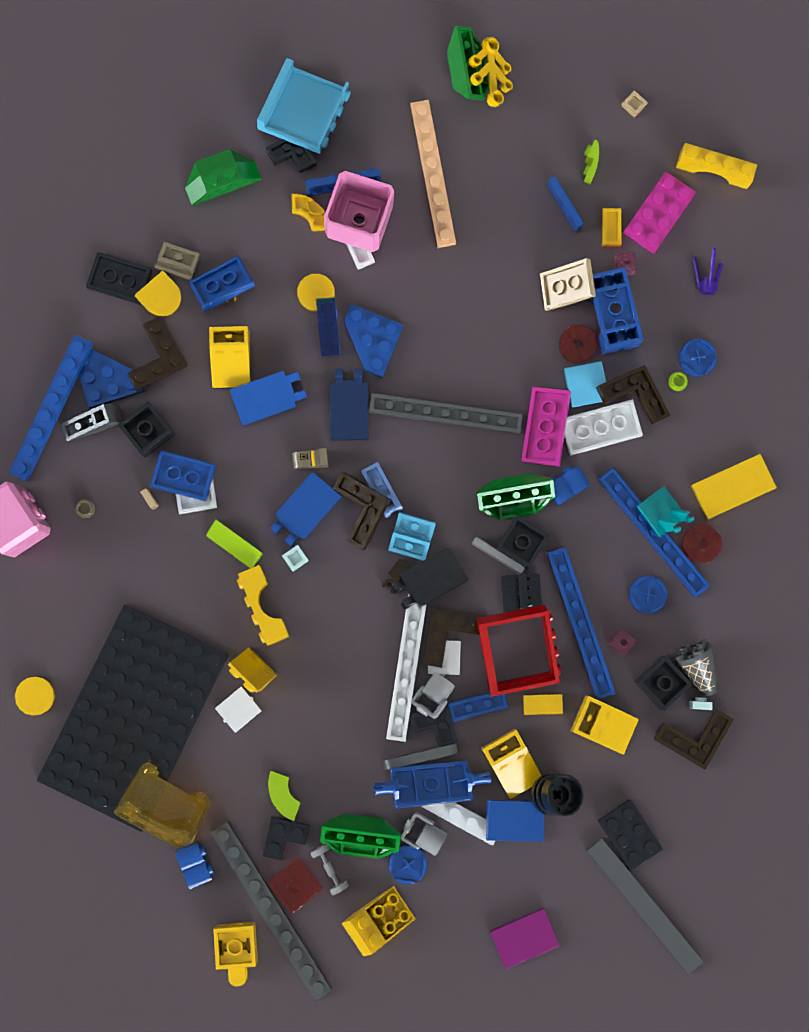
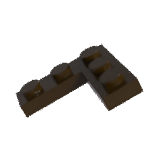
(169, 361)
(640, 382)
(373, 503)
(440, 622)
(707, 744)

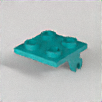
(663, 512)

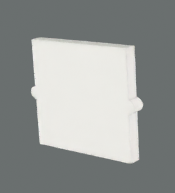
(451, 660)
(238, 709)

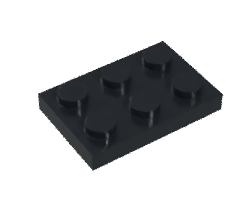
(630, 835)

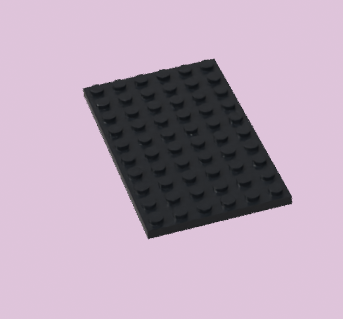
(132, 711)

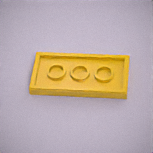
(733, 486)

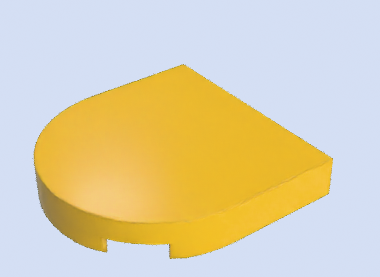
(160, 295)

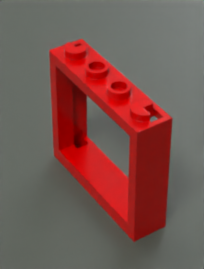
(526, 682)

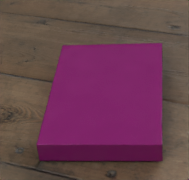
(524, 938)

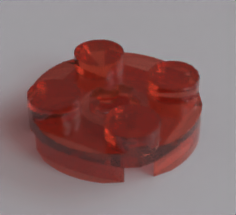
(575, 333)
(709, 535)

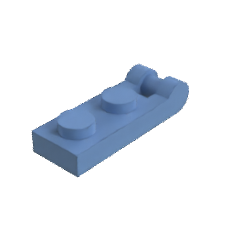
(377, 480)

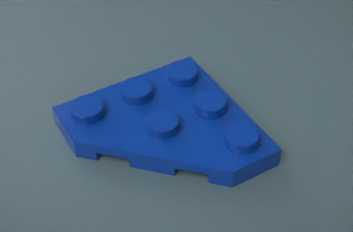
(372, 338)
(105, 380)

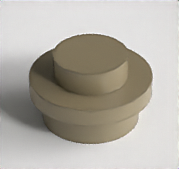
(85, 508)

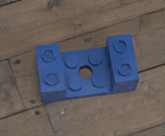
(621, 329)

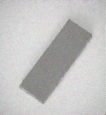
(498, 555)

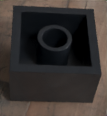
(146, 429)
(522, 541)
(663, 683)

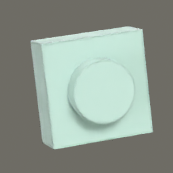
(295, 558)
(700, 703)

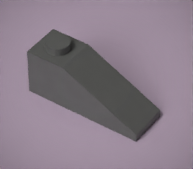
(92, 421)

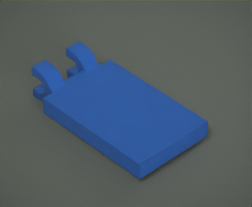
(266, 396)
(305, 508)

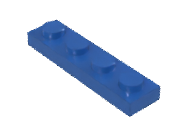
(326, 185)

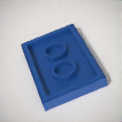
(221, 283)
(183, 475)
(513, 821)

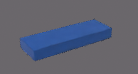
(565, 204)
(476, 706)

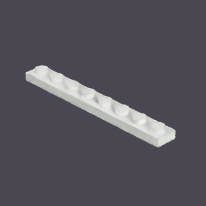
(405, 673)

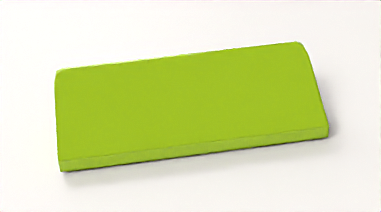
(234, 544)

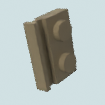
(177, 261)

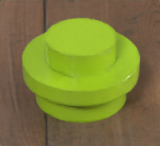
(677, 381)

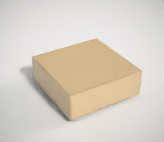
(634, 103)
(149, 498)

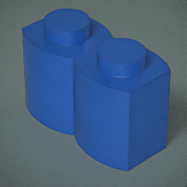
(569, 484)
(194, 864)

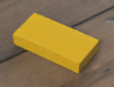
(611, 227)
(542, 704)

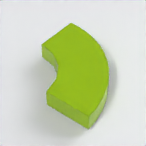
(281, 795)

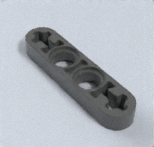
(420, 756)

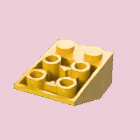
(230, 356)
(251, 670)
(604, 724)
(512, 763)
(378, 921)

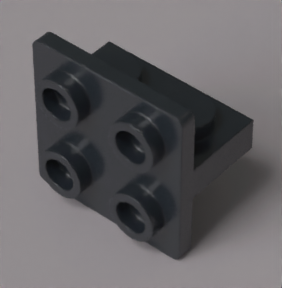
(521, 591)

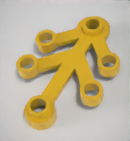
(490, 48)

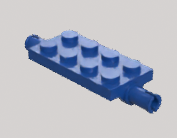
(431, 784)

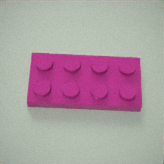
(659, 212)
(546, 426)

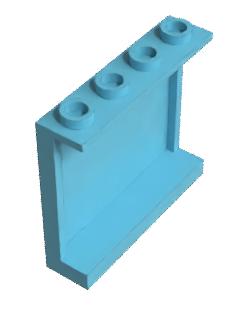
(302, 108)

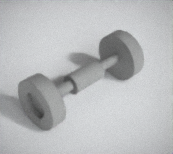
(329, 869)

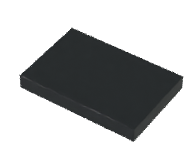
(118, 277)

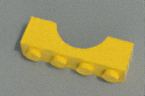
(734, 170)
(253, 583)

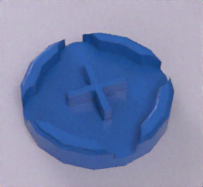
(697, 357)
(648, 594)
(408, 864)

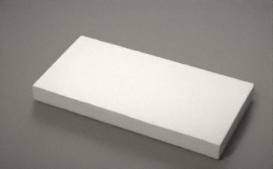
(602, 427)

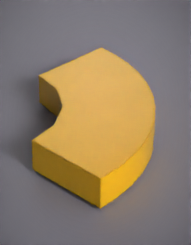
(310, 210)

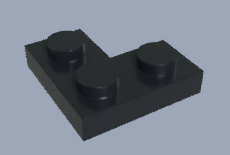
(285, 150)
(442, 725)
(282, 831)

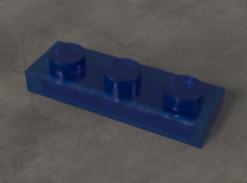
(328, 326)

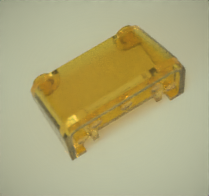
(162, 808)

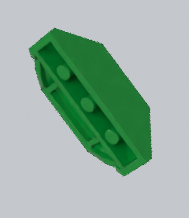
(461, 48)
(220, 175)
(515, 495)
(360, 836)

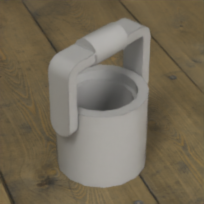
(437, 690)
(429, 838)

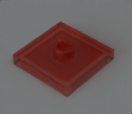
(295, 886)

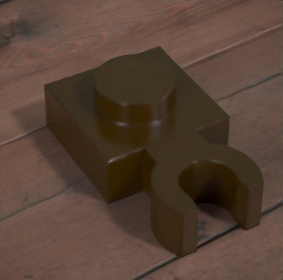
(397, 569)

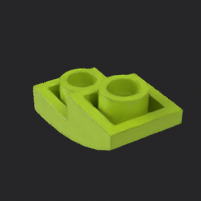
(592, 158)

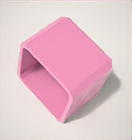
(361, 197)
(20, 520)

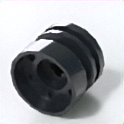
(557, 794)

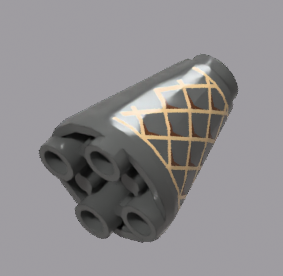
(699, 666)

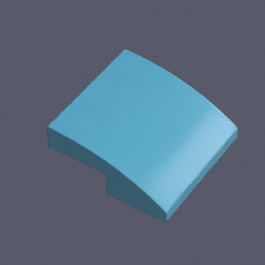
(583, 382)
(412, 536)

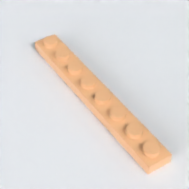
(433, 174)

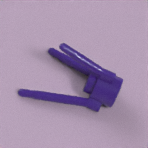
(708, 285)

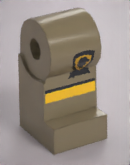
(310, 459)

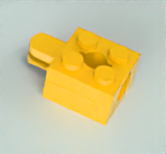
(235, 950)

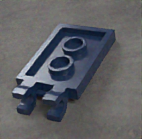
(348, 407)

